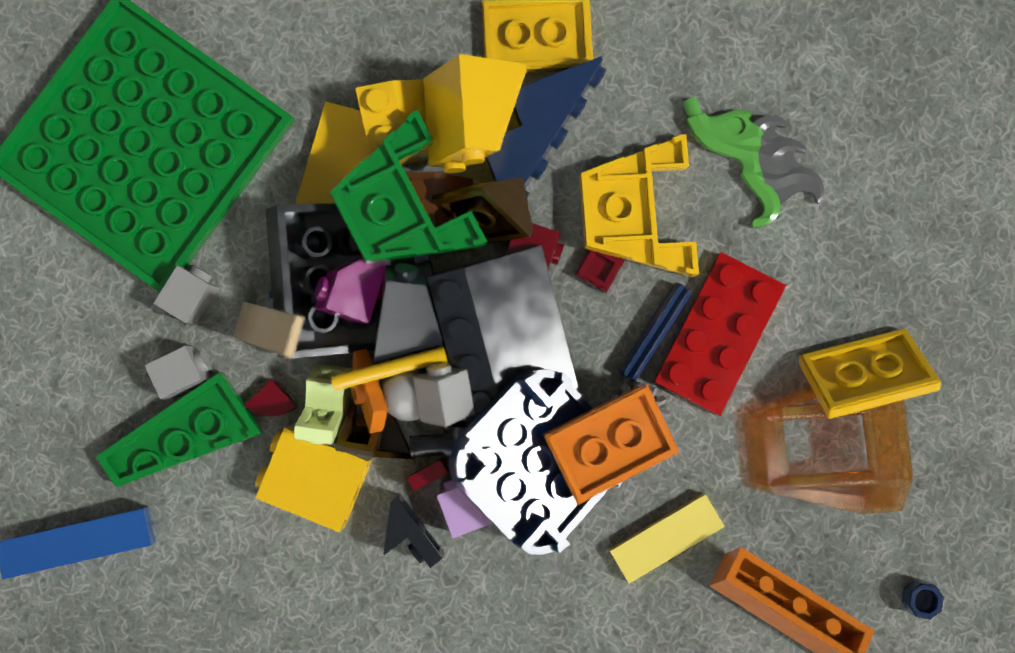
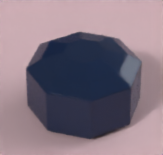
(922, 599)

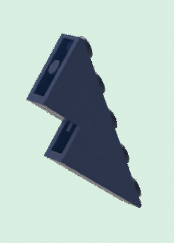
(542, 114)

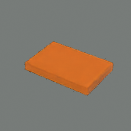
(611, 443)

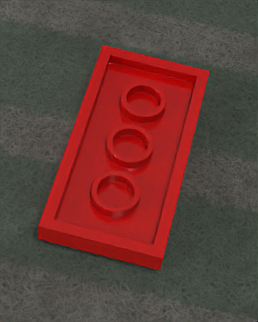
(719, 333)

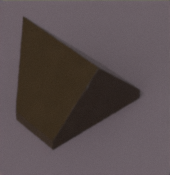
(356, 439)

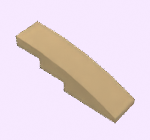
(268, 328)

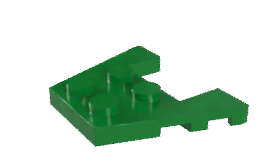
(387, 212)

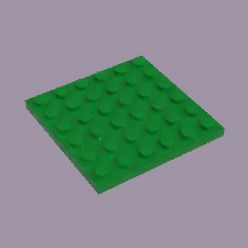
(141, 142)

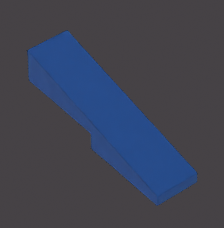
(76, 543)

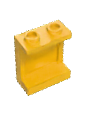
(312, 480)

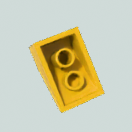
(385, 109)

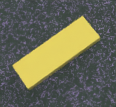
(666, 538)

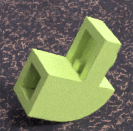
(324, 406)

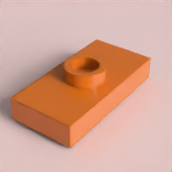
(369, 395)

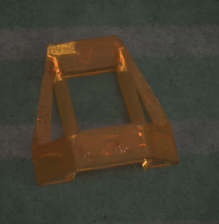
(887, 450)

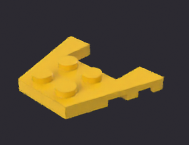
(622, 213)

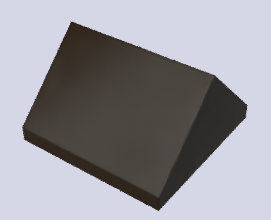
(497, 206)

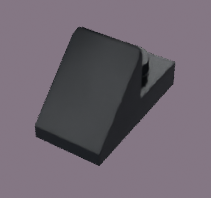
(405, 524)

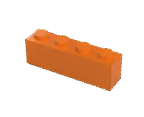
(788, 605)

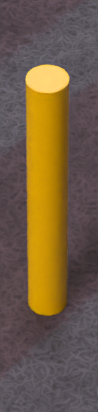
(388, 368)

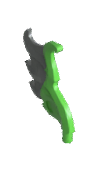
(763, 154)

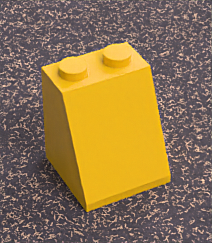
(469, 109)

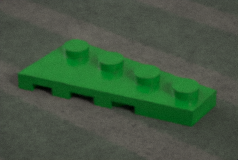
(190, 428)

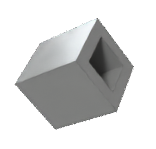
(187, 294)
(179, 371)
(443, 394)

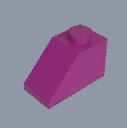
(351, 290)

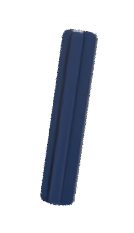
(655, 331)

